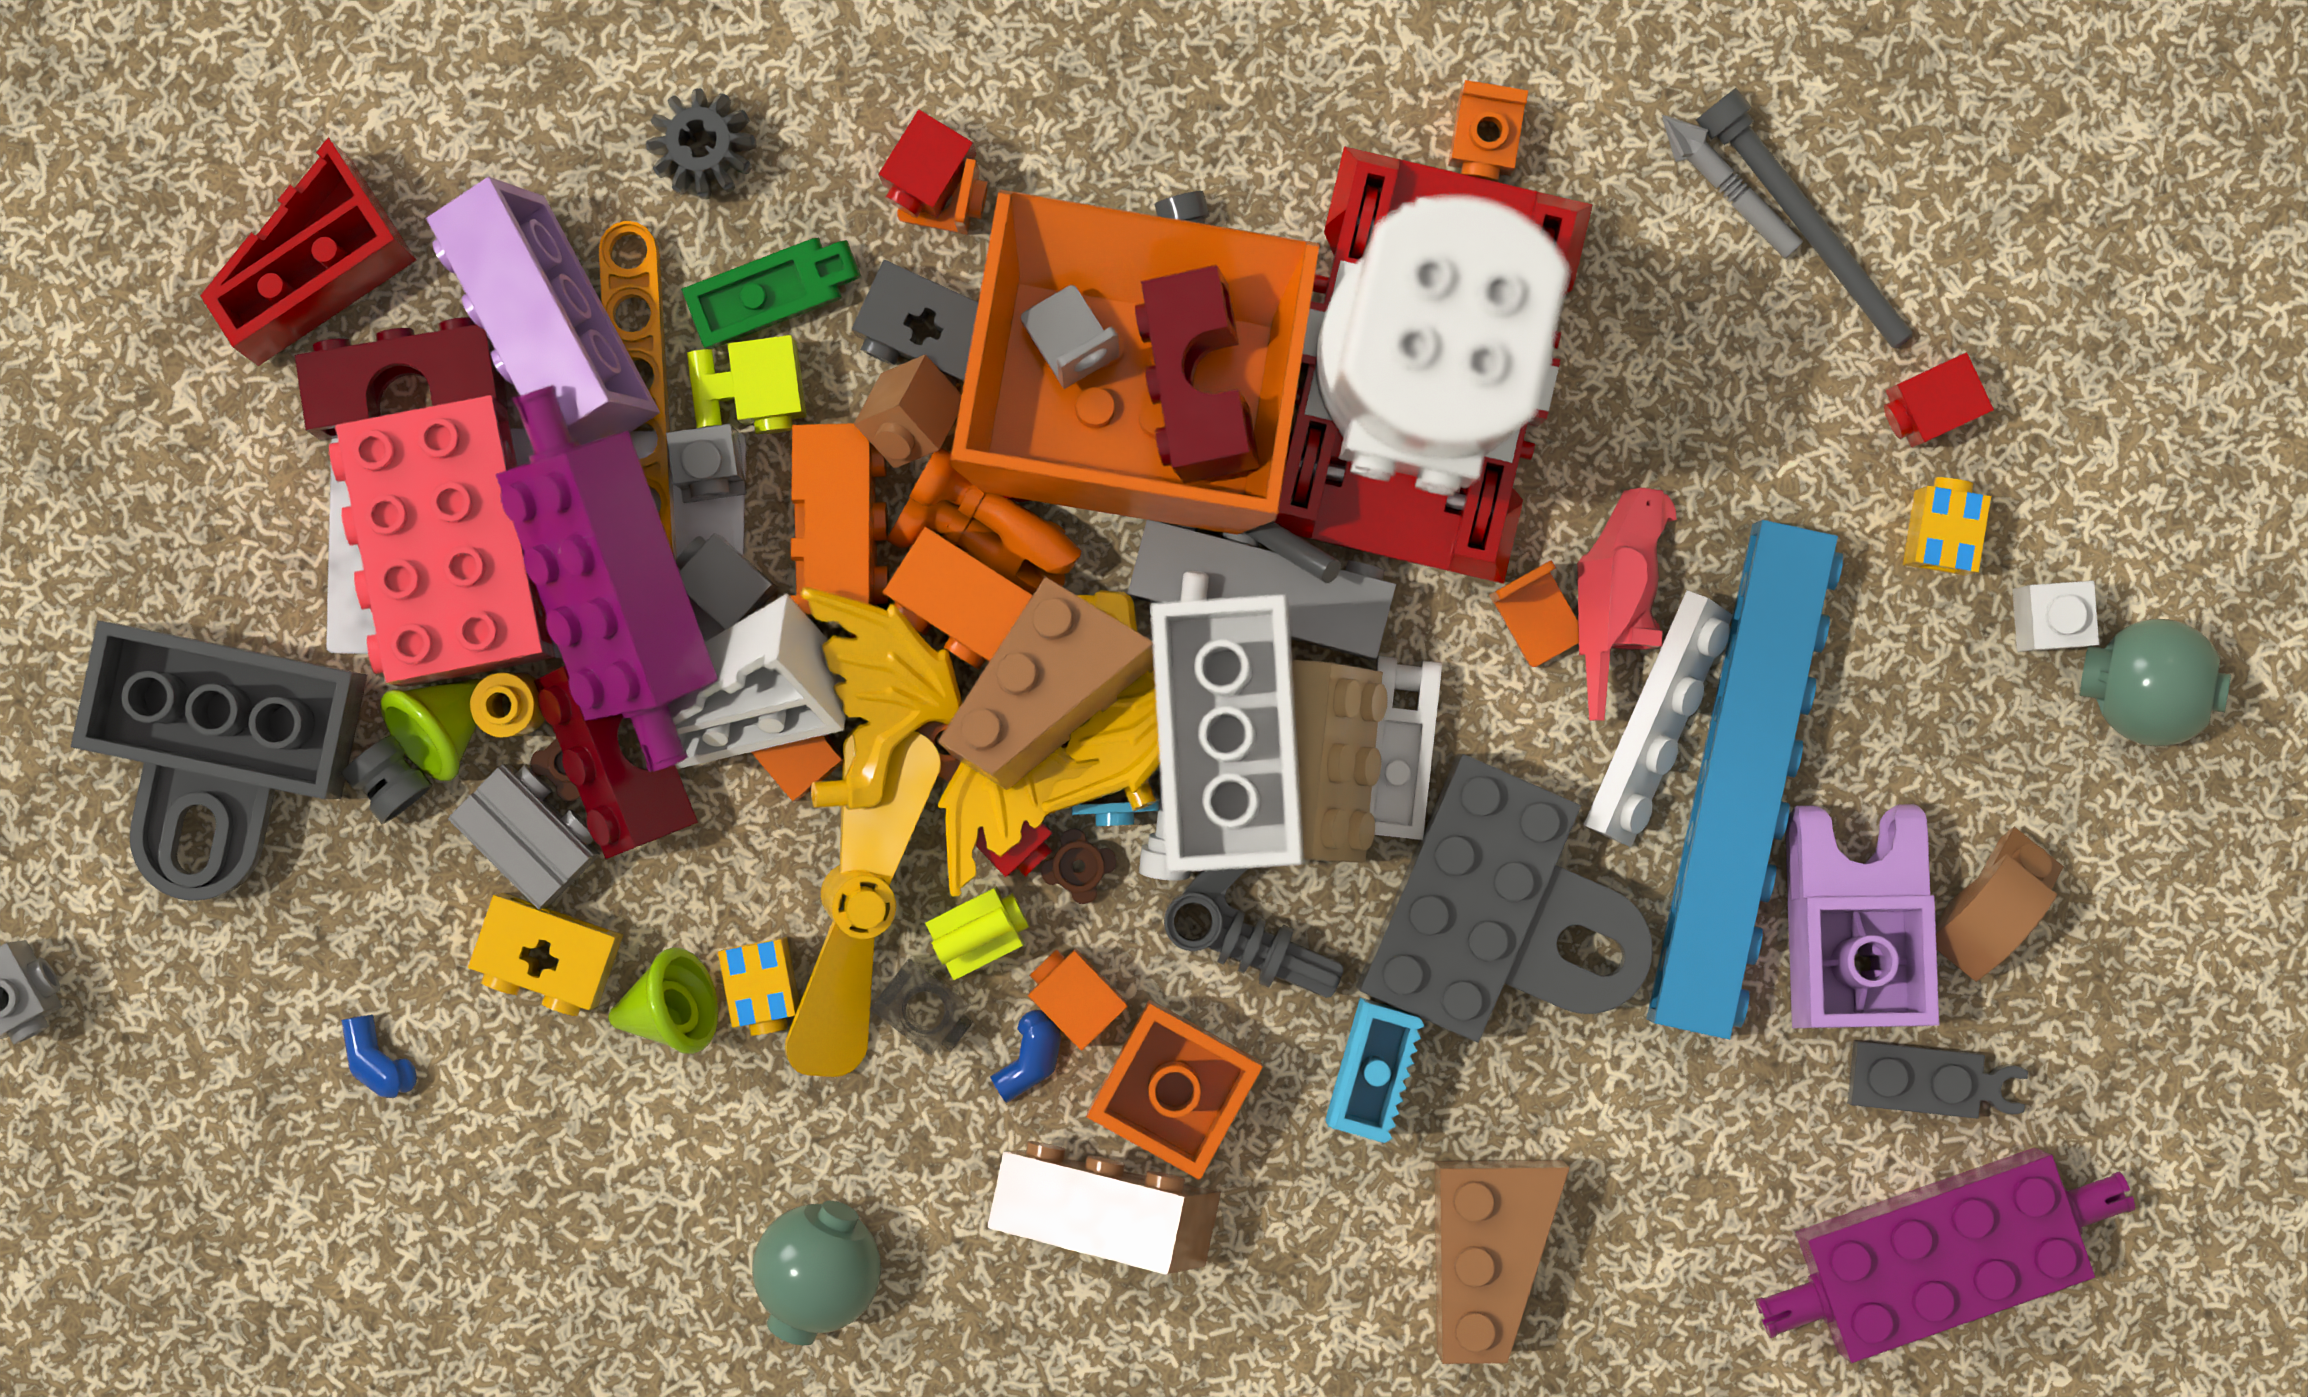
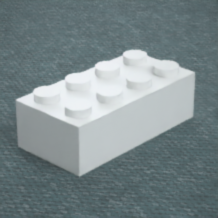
(1227, 734)

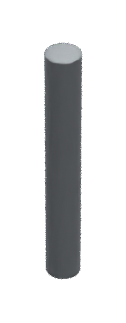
(1297, 551)

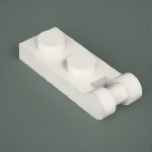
(1405, 749)

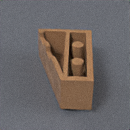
(1043, 684)
(1488, 1250)

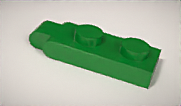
(769, 290)

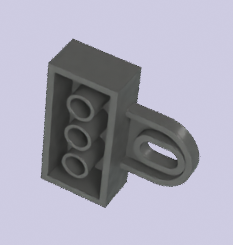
(213, 733)
(1489, 909)

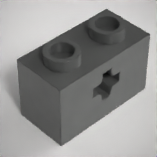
(903, 296)

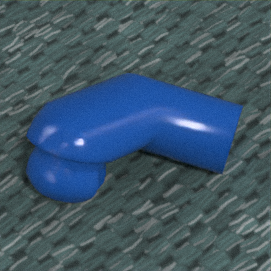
(1036, 1058)
(371, 1065)

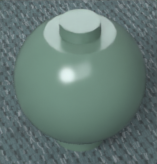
(2156, 682)
(815, 1271)

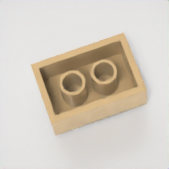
(1337, 756)

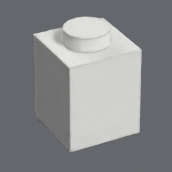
(2055, 616)

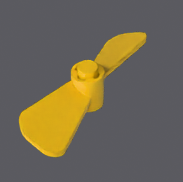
(834, 1013)

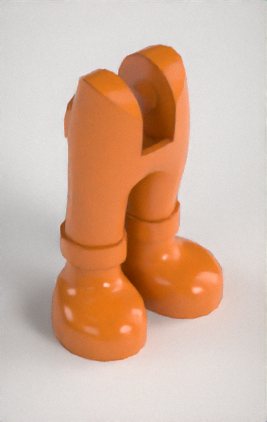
(985, 527)

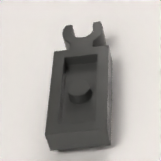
(1927, 1080)

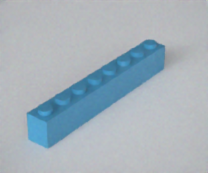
(1743, 779)

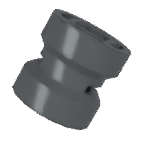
(386, 779)

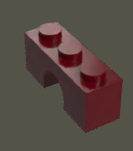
(1185, 321)
(348, 380)
(620, 800)

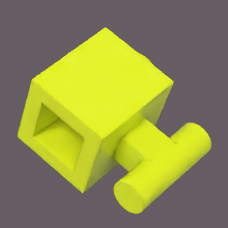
(762, 382)
(977, 932)

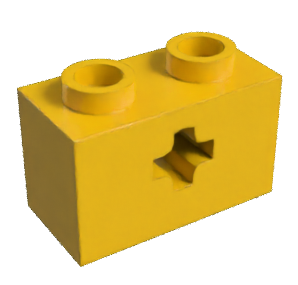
(583, 951)

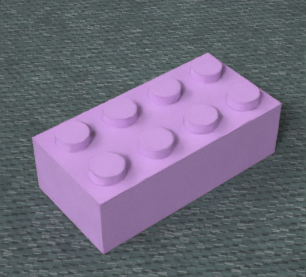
(540, 308)

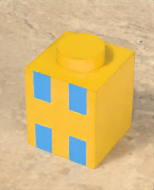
(1947, 527)
(760, 985)

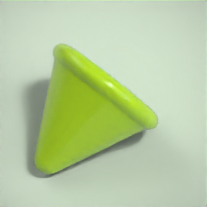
(432, 725)
(654, 1016)

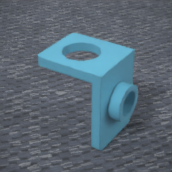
(1111, 813)

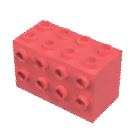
(437, 543)

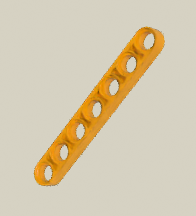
(644, 345)

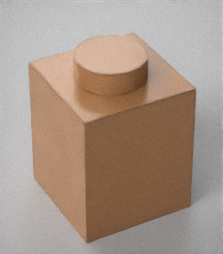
(909, 411)

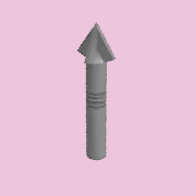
(1690, 143)

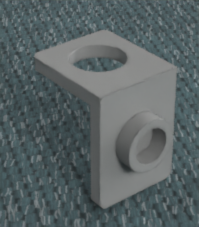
(1070, 336)

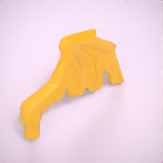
(888, 681)
(1120, 737)
(978, 802)

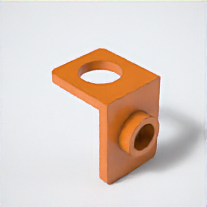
(966, 202)
(1537, 615)

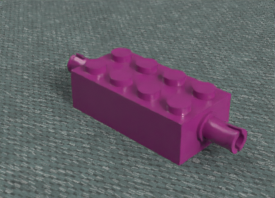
(605, 577)
(1945, 1254)

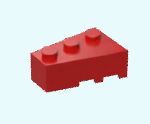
(307, 261)

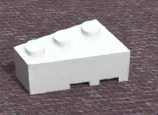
(767, 690)

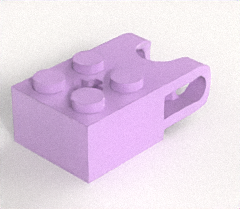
(1865, 907)

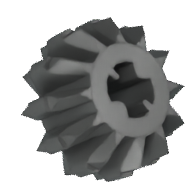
(681, 159)

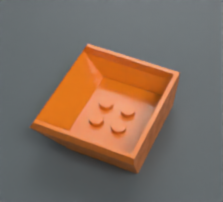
(1098, 436)

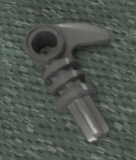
(1248, 943)

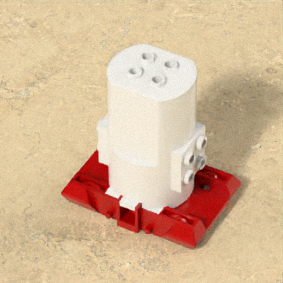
(1428, 363)

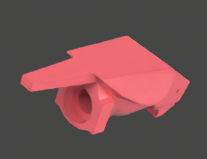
(1619, 587)

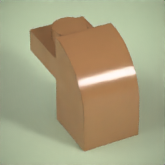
(1998, 907)

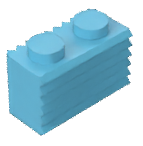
(1373, 1070)

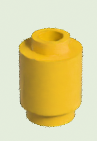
(488, 710)

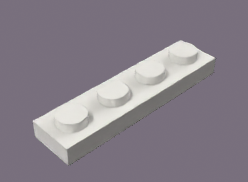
(1652, 733)

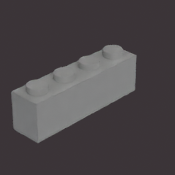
(1334, 615)

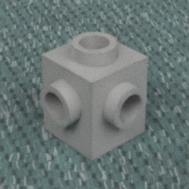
(26, 992)

